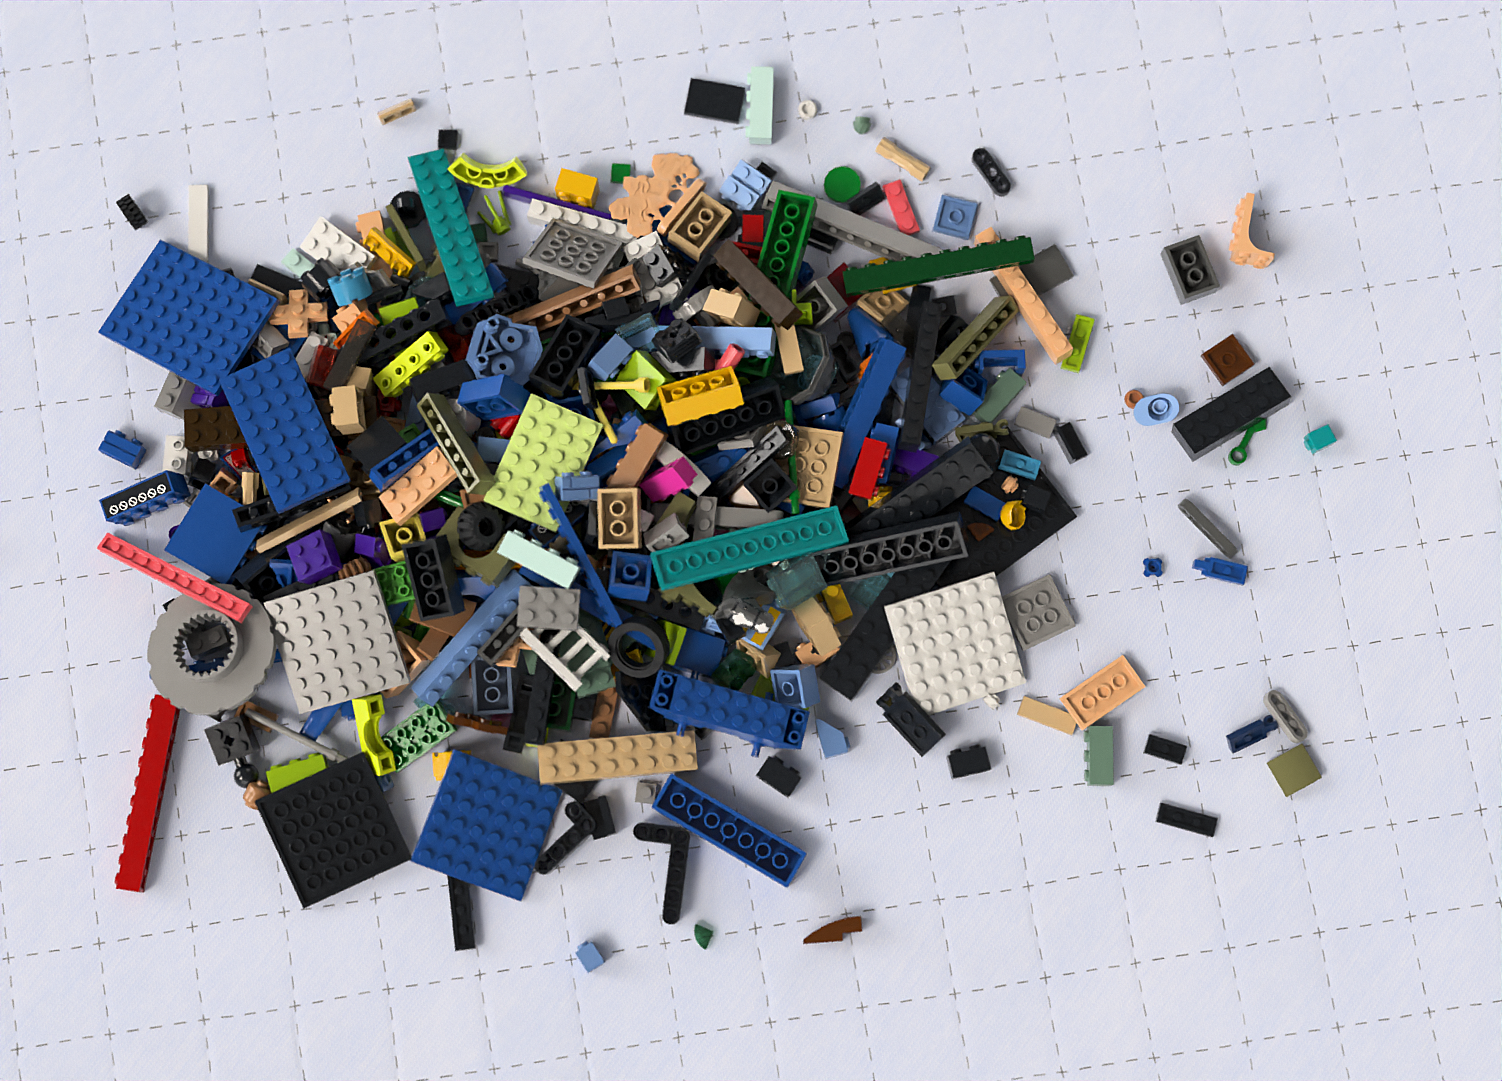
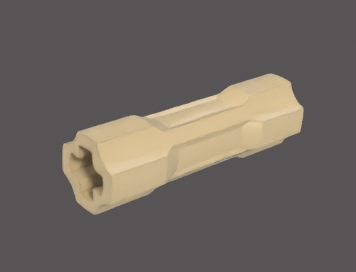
(914, 166)
(250, 486)

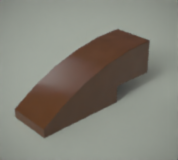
(834, 931)

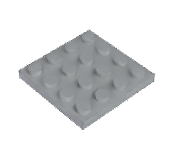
(572, 253)

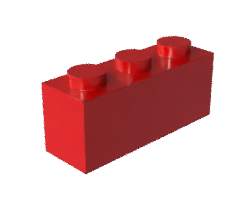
(869, 469)

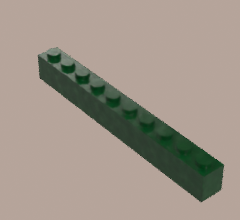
(938, 266)

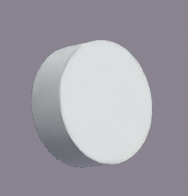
(807, 110)

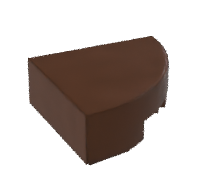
(980, 530)

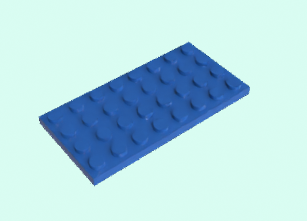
(284, 430)

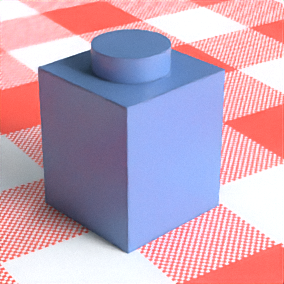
(589, 956)

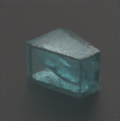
(795, 580)

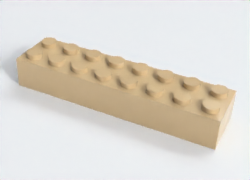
(617, 757)

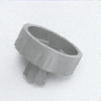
(694, 309)

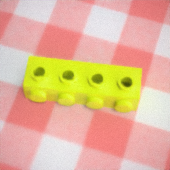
(411, 363)

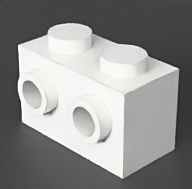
(177, 457)

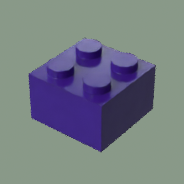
(314, 557)

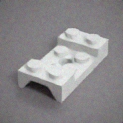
(649, 287)

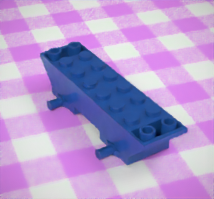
(728, 711)

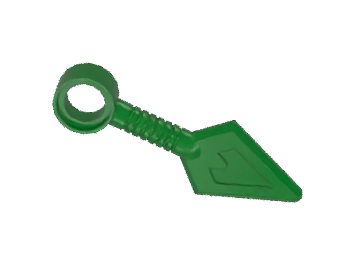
(1244, 442)

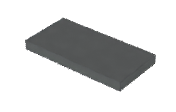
(1043, 275)

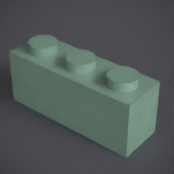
(999, 395)
(1099, 756)

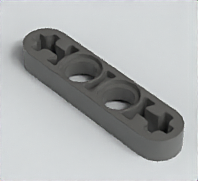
(1207, 528)

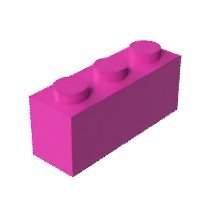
(668, 480)

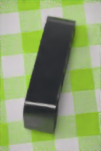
(563, 841)

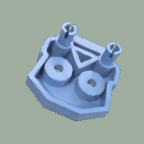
(517, 356)

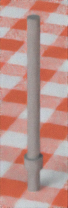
(332, 754)

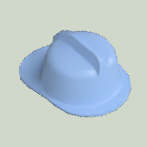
(1156, 409)

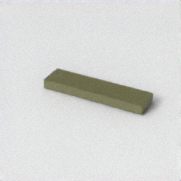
(407, 239)

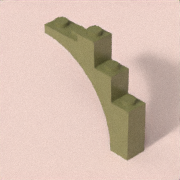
(684, 508)

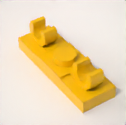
(389, 252)

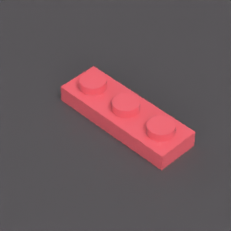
(900, 208)

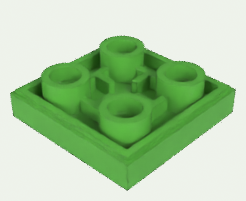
(395, 583)

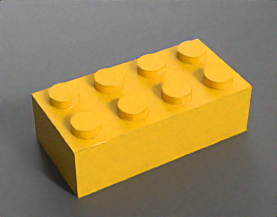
(700, 395)

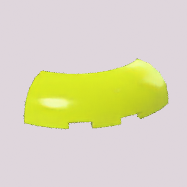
(487, 175)

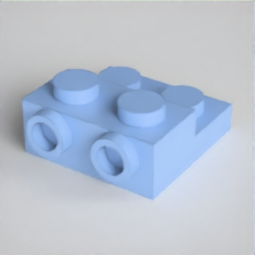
(745, 186)

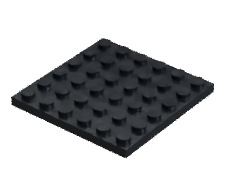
(333, 829)

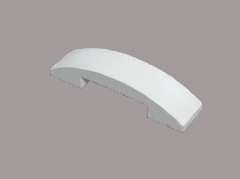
(669, 453)

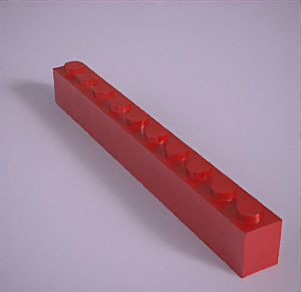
(148, 795)

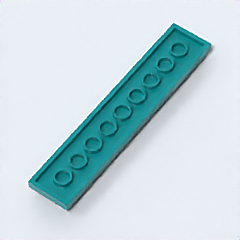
(450, 228)
(748, 548)

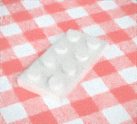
(331, 243)

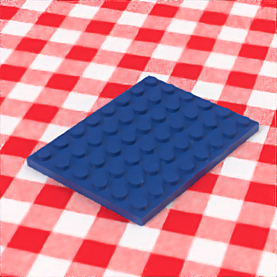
(189, 317)

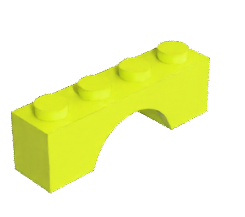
(367, 713)

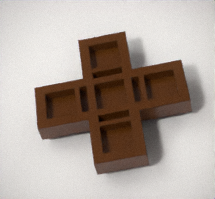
(477, 723)

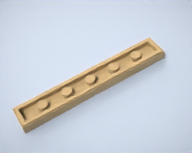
(309, 520)

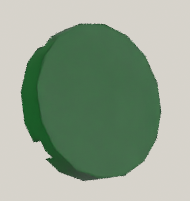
(841, 184)

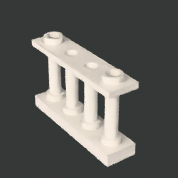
(559, 665)

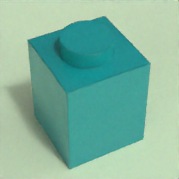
(1319, 439)

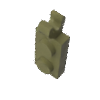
(984, 427)

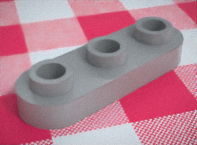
(1285, 716)

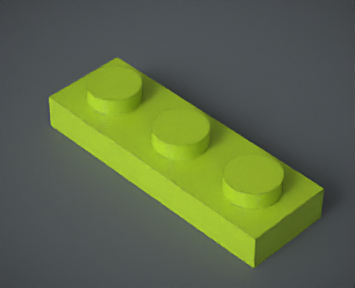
(1079, 340)

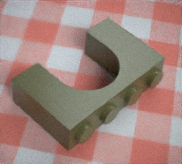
(490, 568)

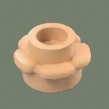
(1010, 484)

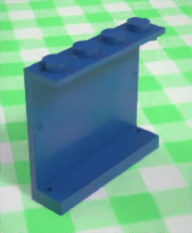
(211, 538)

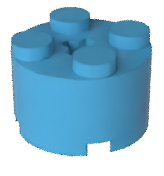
(350, 286)

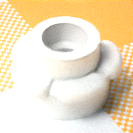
(992, 701)

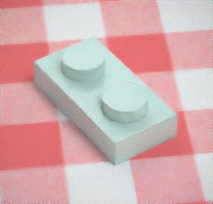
(297, 263)

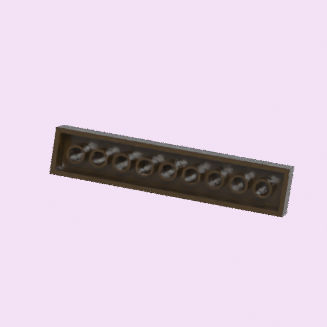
(218, 429)

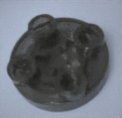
(792, 434)

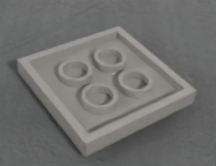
(1037, 612)

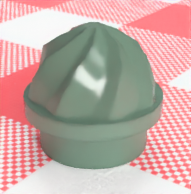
(862, 125)

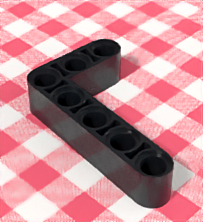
(502, 305)
(672, 865)

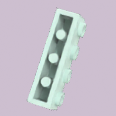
(760, 105)
(539, 559)

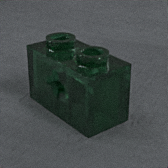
(734, 670)

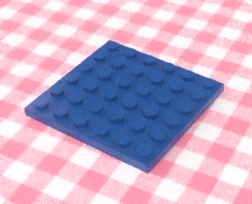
(486, 825)

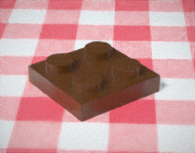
(1227, 360)

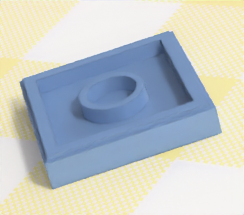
(955, 217)

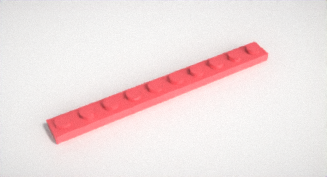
(174, 577)

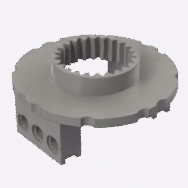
(231, 684)

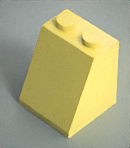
(398, 535)

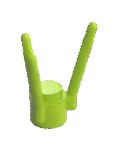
(500, 224)

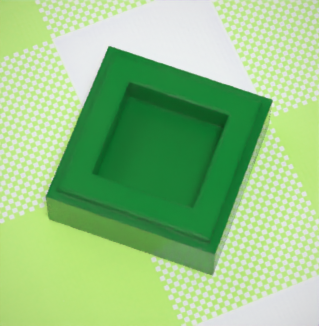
(620, 171)

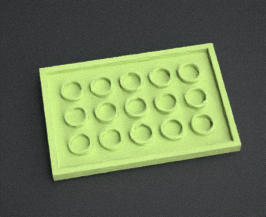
(541, 448)

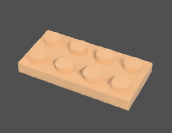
(418, 486)
(1102, 692)

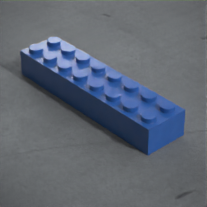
(729, 830)

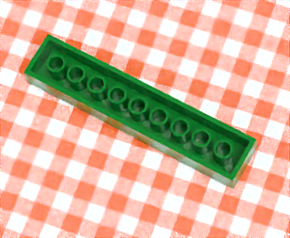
(781, 263)

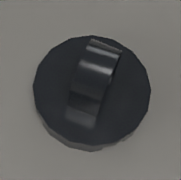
(409, 208)

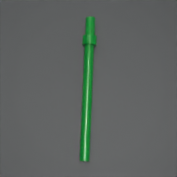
(795, 495)

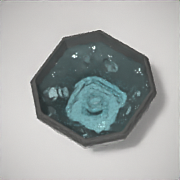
(817, 364)

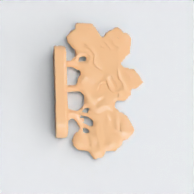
(651, 194)

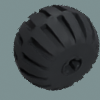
(490, 526)

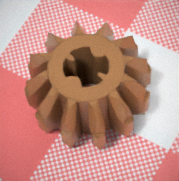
(354, 567)

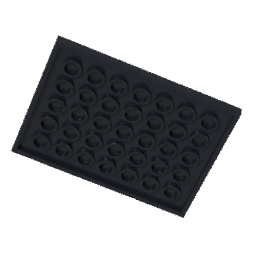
(1003, 545)

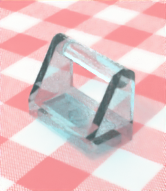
(637, 326)

